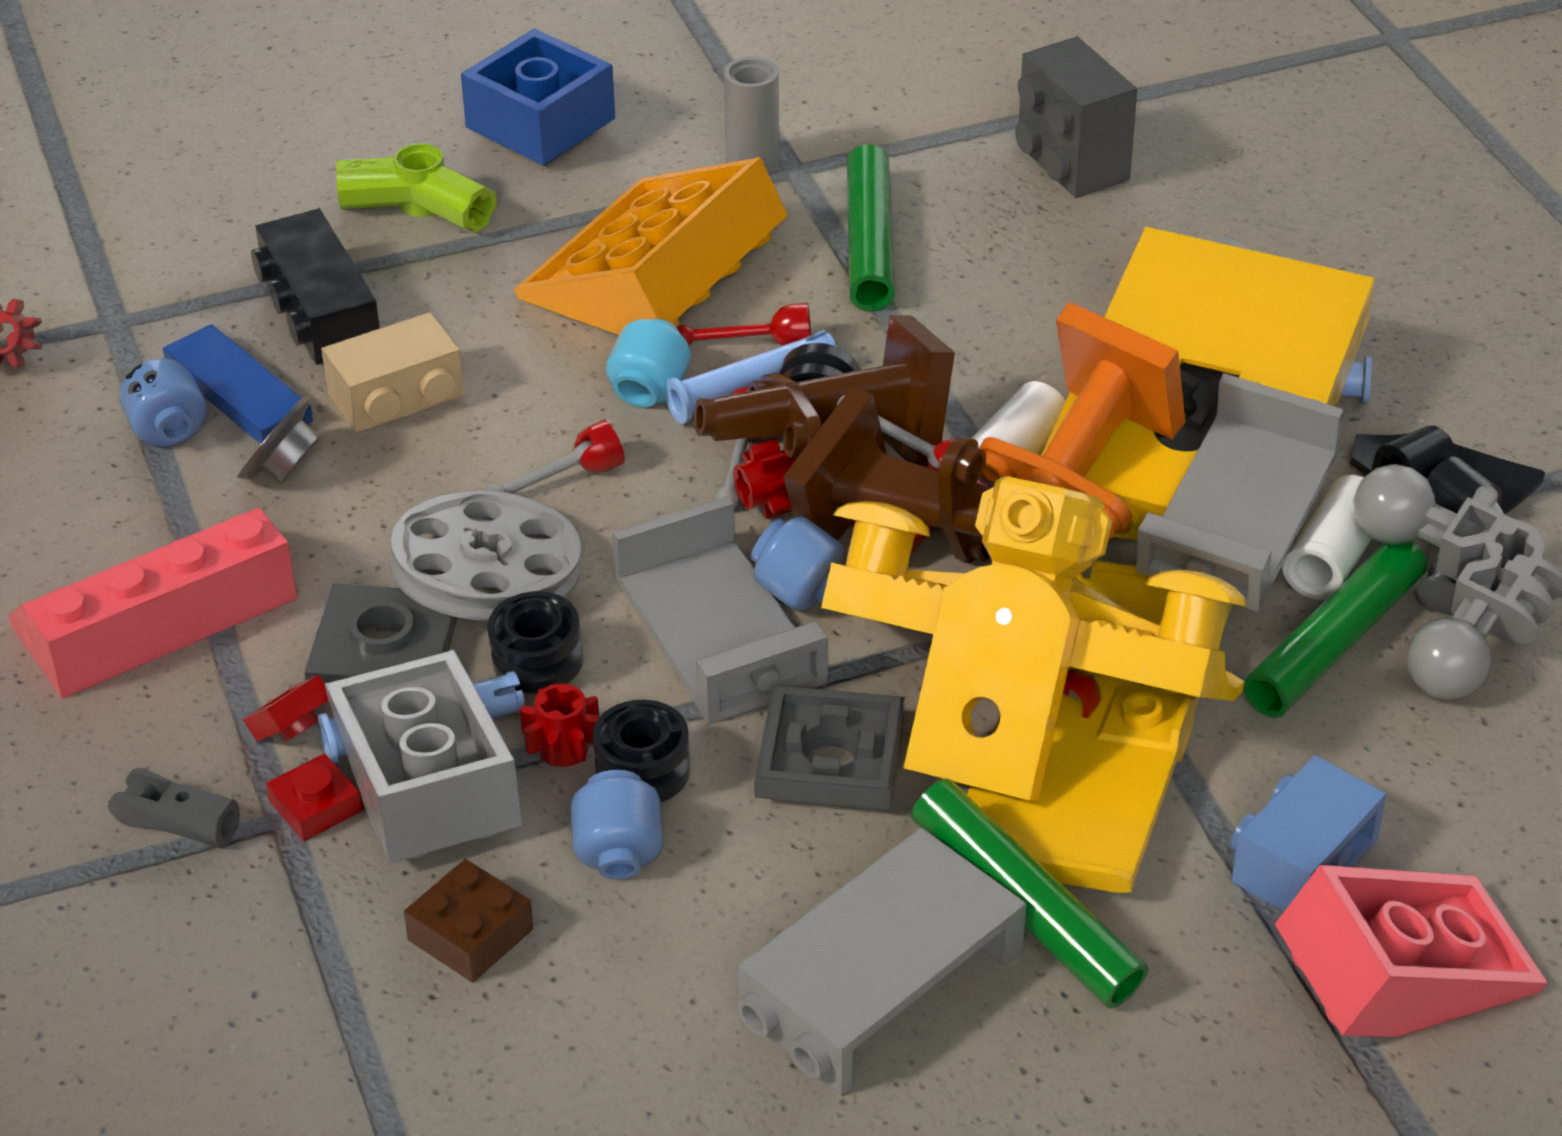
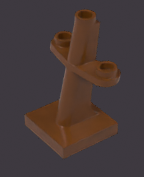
(907, 392)
(850, 465)

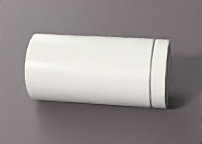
(1025, 418)
(1328, 543)

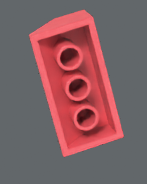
(157, 602)

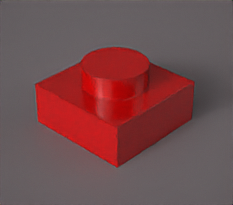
(289, 712)
(314, 797)

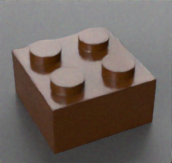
(468, 920)

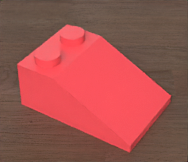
(1404, 949)

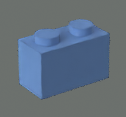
(1308, 823)

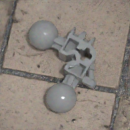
(1452, 653)

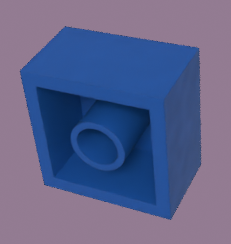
(538, 96)

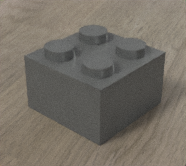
(1076, 116)

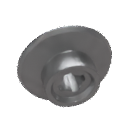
(284, 445)

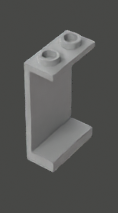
(1245, 489)
(712, 615)
(874, 953)

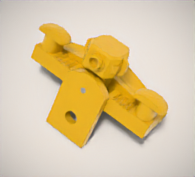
(1021, 625)

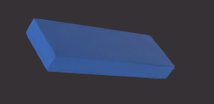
(235, 381)

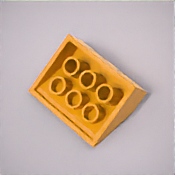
(659, 246)

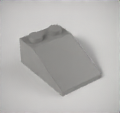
(425, 756)

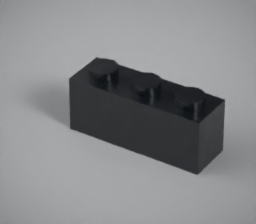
(313, 281)

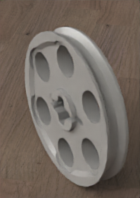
(482, 552)

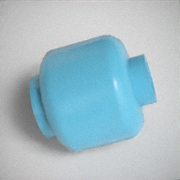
(645, 359)

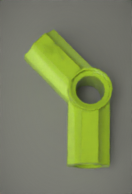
(417, 184)

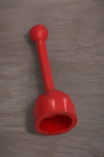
(787, 326)

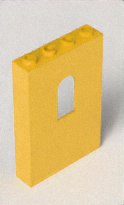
(1234, 314)

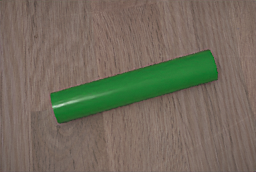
(870, 228)
(1333, 628)
(1052, 912)

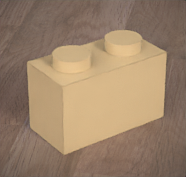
(393, 372)

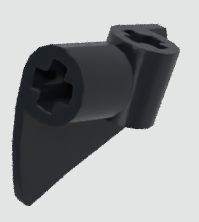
(1450, 468)

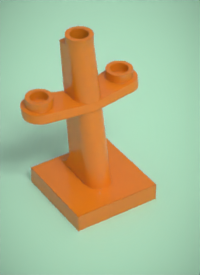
(1115, 379)

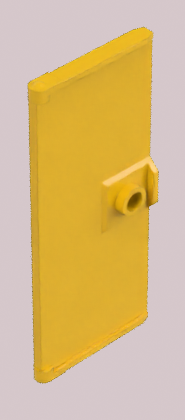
(1104, 770)

